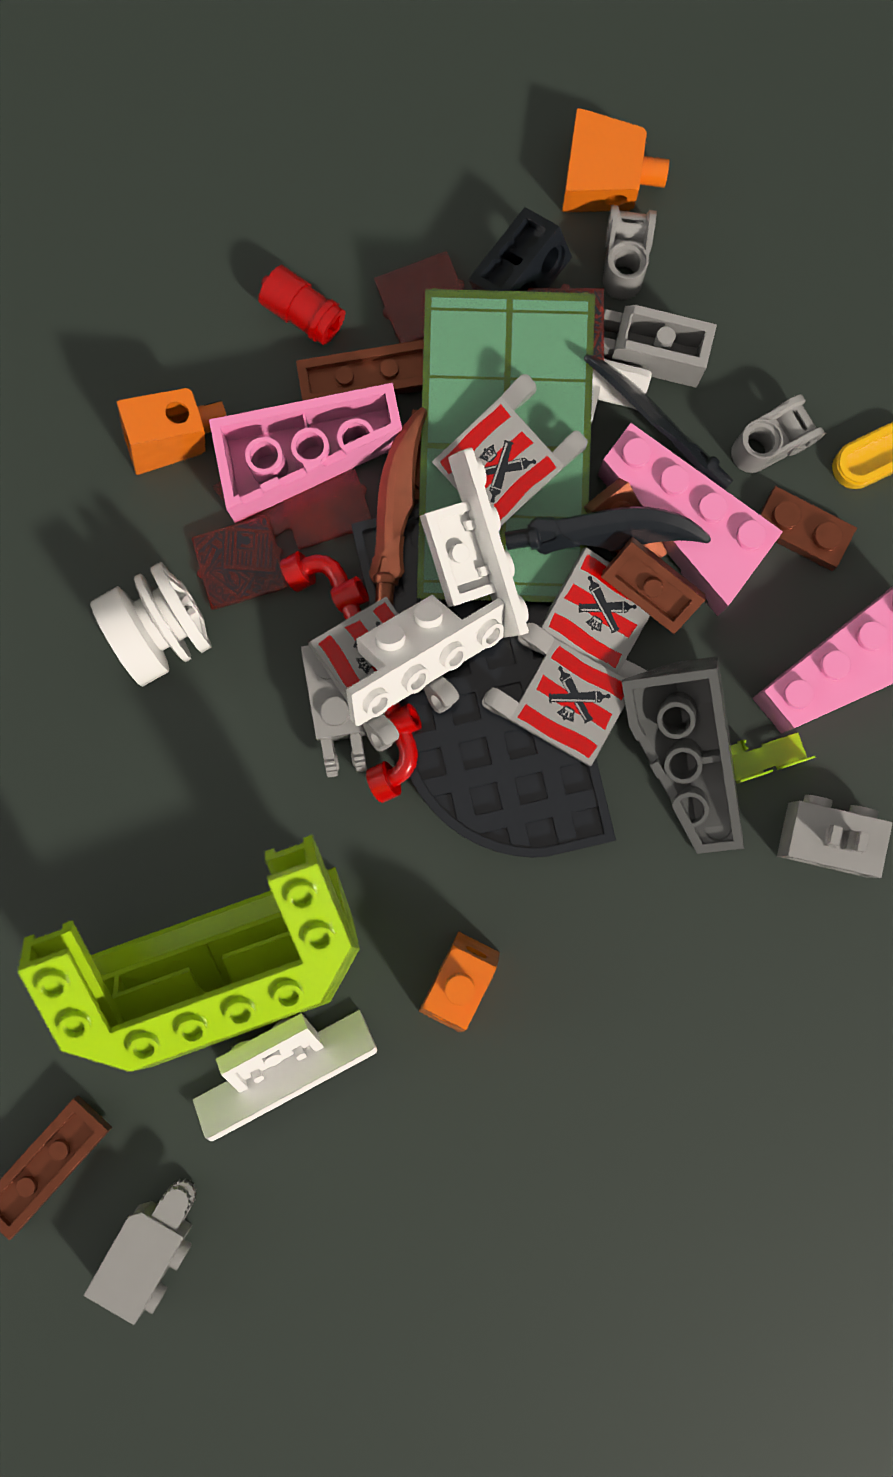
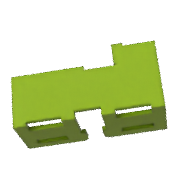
(778, 753)

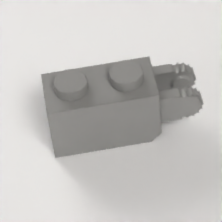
(660, 342)
(331, 716)
(143, 1253)

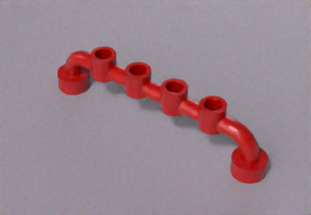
(348, 596)

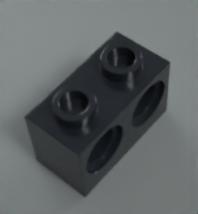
(524, 257)

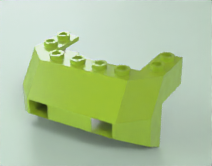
(200, 975)

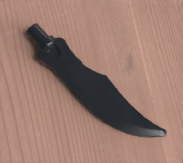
(649, 409)
(606, 530)

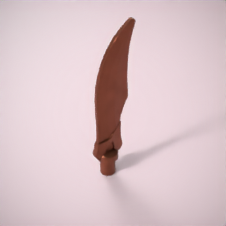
(394, 507)

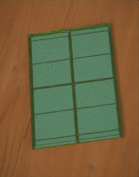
(470, 357)

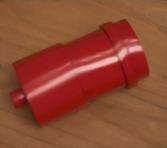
(300, 304)

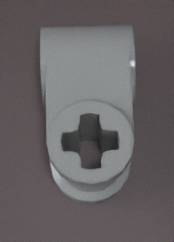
(629, 246)
(782, 434)

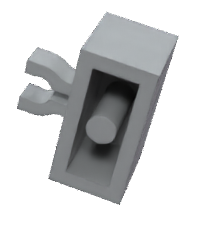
(835, 838)

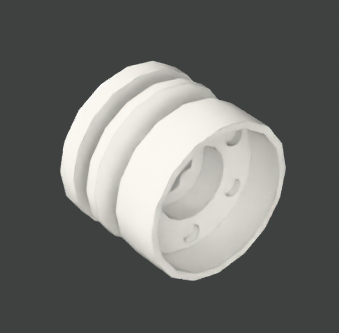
(151, 624)

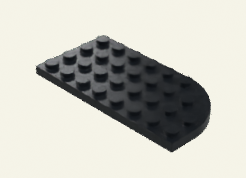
(480, 768)

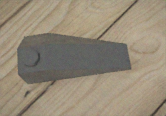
(685, 734)

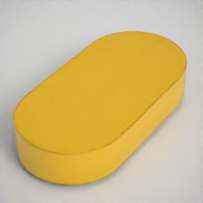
(865, 459)

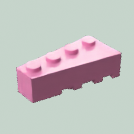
(300, 444)
(667, 482)
(835, 672)

